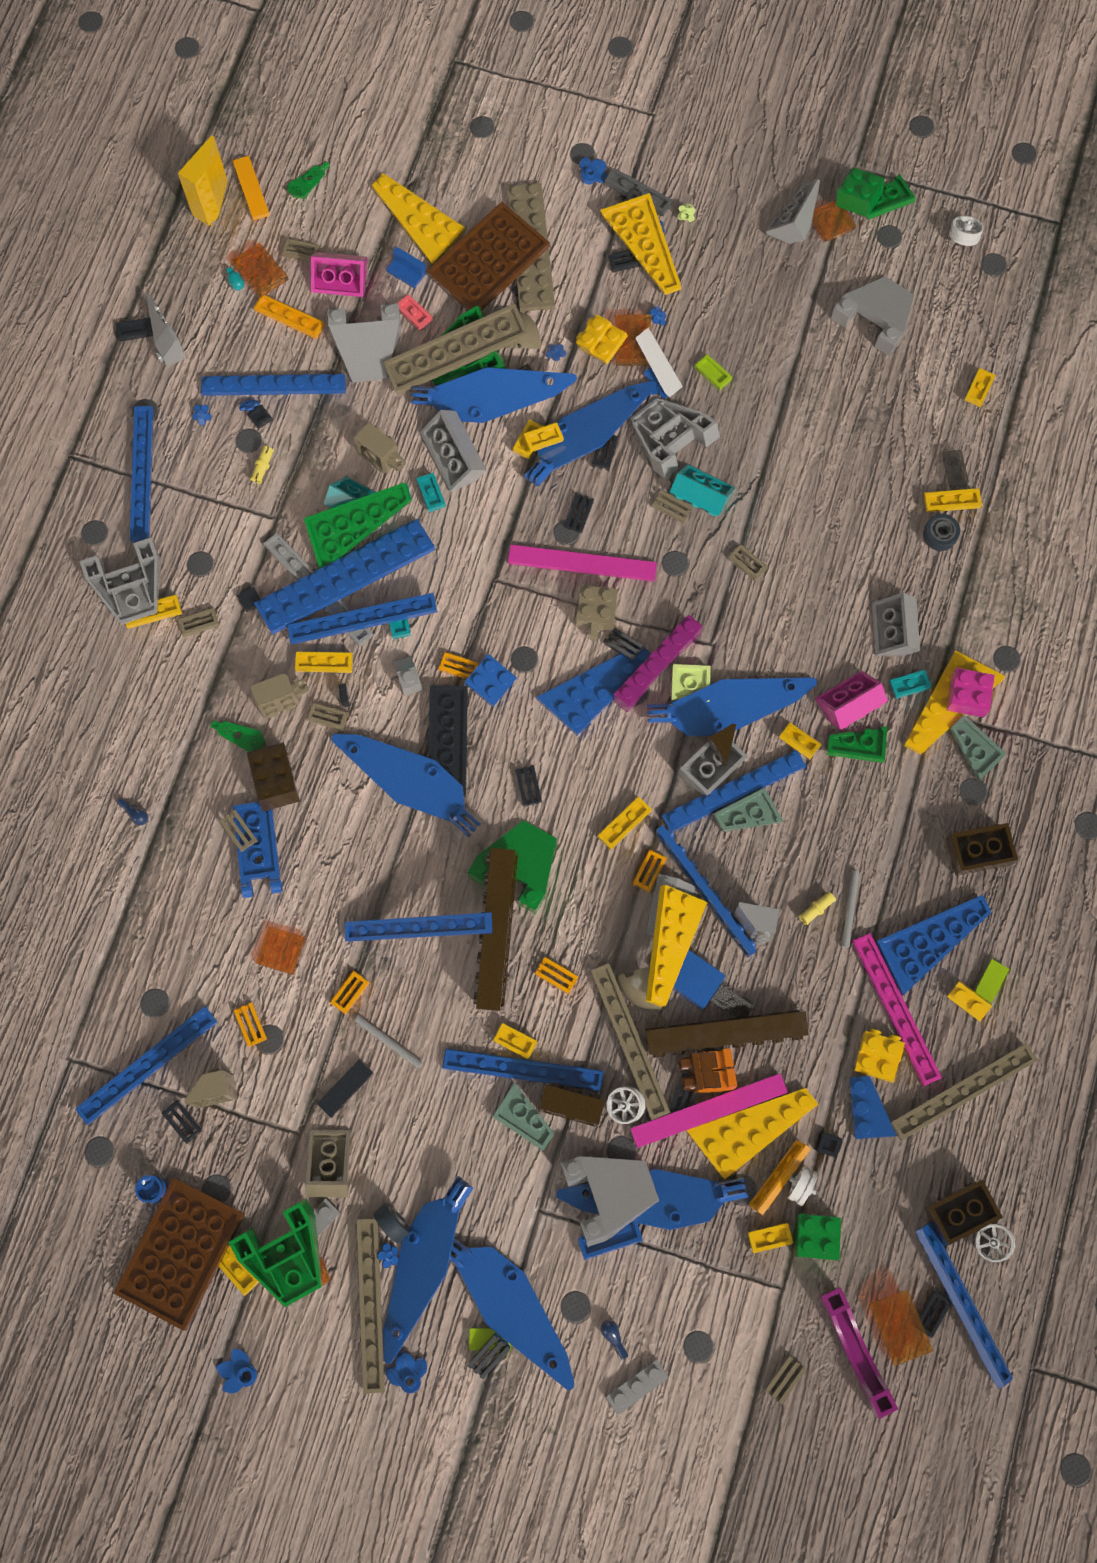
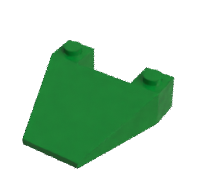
(493, 360)
(534, 862)
(287, 1264)

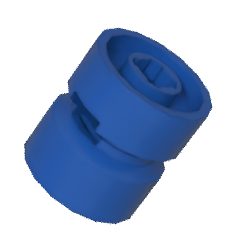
(151, 1189)

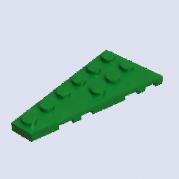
(346, 525)

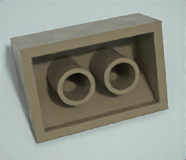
(212, 1089)

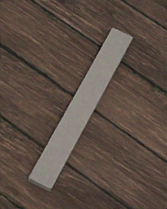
(298, 569)

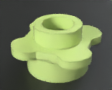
(686, 208)

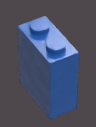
(697, 980)

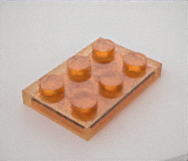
(259, 270)
(630, 352)
(901, 1327)

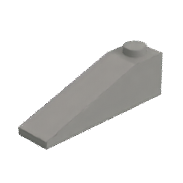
(797, 216)
(164, 337)

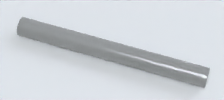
(850, 909)
(388, 1041)

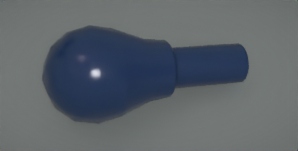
(137, 815)
(610, 1332)

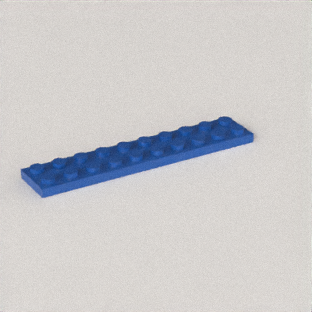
(344, 576)

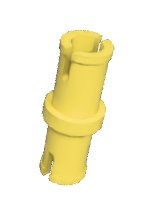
(262, 464)
(817, 908)

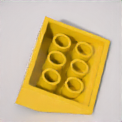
(204, 182)

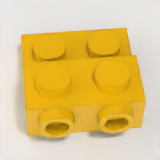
(600, 339)
(879, 1055)

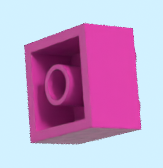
(970, 692)

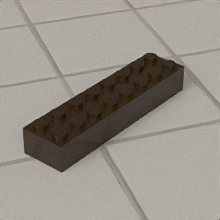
(496, 945)

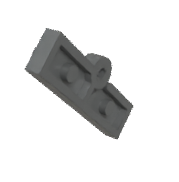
(632, 189)

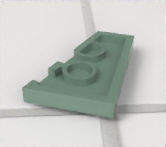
(976, 746)
(748, 813)
(522, 1118)

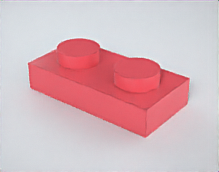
(414, 312)

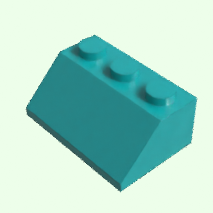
(702, 490)
(345, 491)

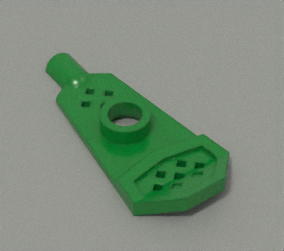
(301, 186)
(245, 738)

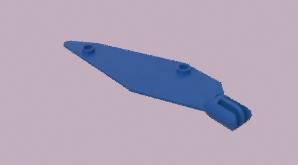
(493, 392)
(589, 429)
(730, 703)
(409, 779)
(681, 1201)
(422, 1265)
(512, 1308)

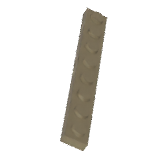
(630, 1041)
(963, 1091)
(370, 1307)

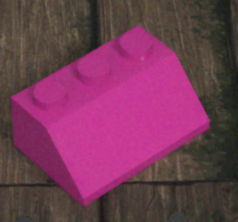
(338, 274)
(852, 699)

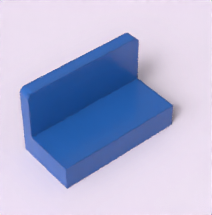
(406, 268)

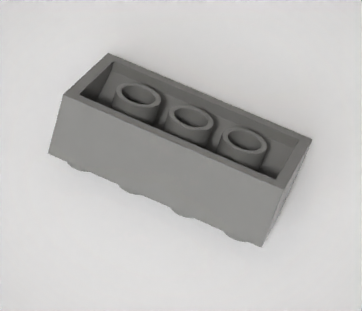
(452, 450)

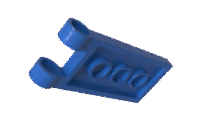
(263, 828)

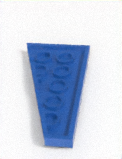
(588, 694)
(921, 946)

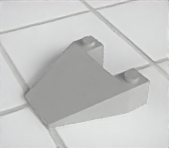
(881, 303)
(366, 344)
(668, 428)
(130, 591)
(619, 1189)

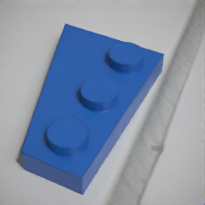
(868, 1111)

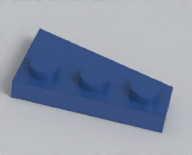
(625, 1237)

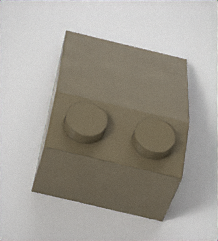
(328, 1163)

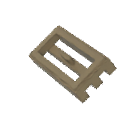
(299, 253)
(674, 500)
(745, 569)
(198, 629)
(326, 723)
(230, 818)
(790, 1387)

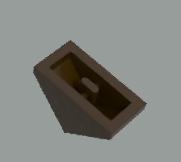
(722, 742)

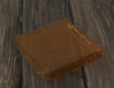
(832, 221)
(280, 950)

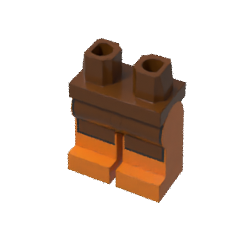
(709, 1072)

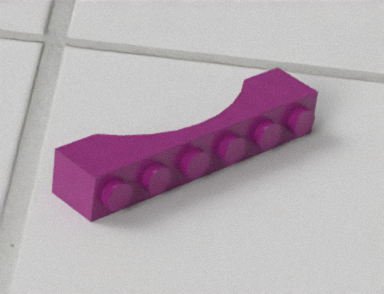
(655, 664)
(867, 1374)

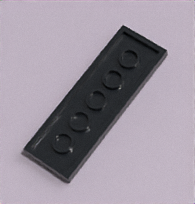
(449, 730)

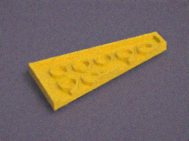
(422, 222)
(641, 232)
(934, 718)
(674, 930)
(740, 1136)

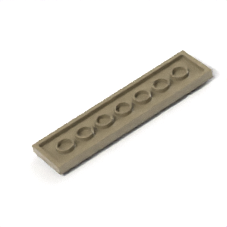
(535, 283)
(456, 349)

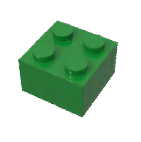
(860, 192)
(817, 1237)

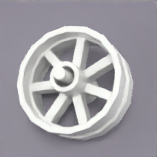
(966, 230)
(625, 1104)
(802, 1185)
(995, 1242)

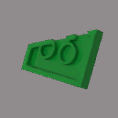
(894, 196)
(864, 745)

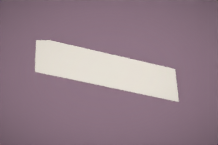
(658, 363)

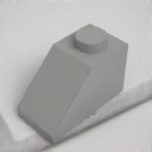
(407, 675)

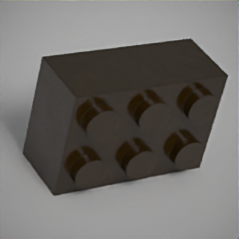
(273, 777)
(981, 849)
(572, 1104)
(963, 1212)

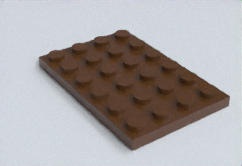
(488, 258)
(179, 1254)

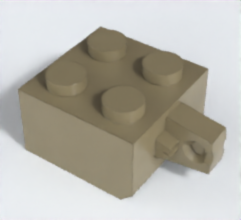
(378, 449)
(596, 609)
(278, 694)

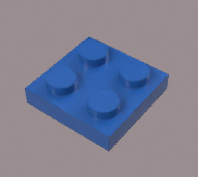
(490, 680)

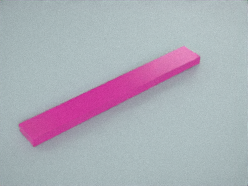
(582, 563)
(896, 1009)
(708, 1110)

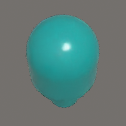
(235, 279)

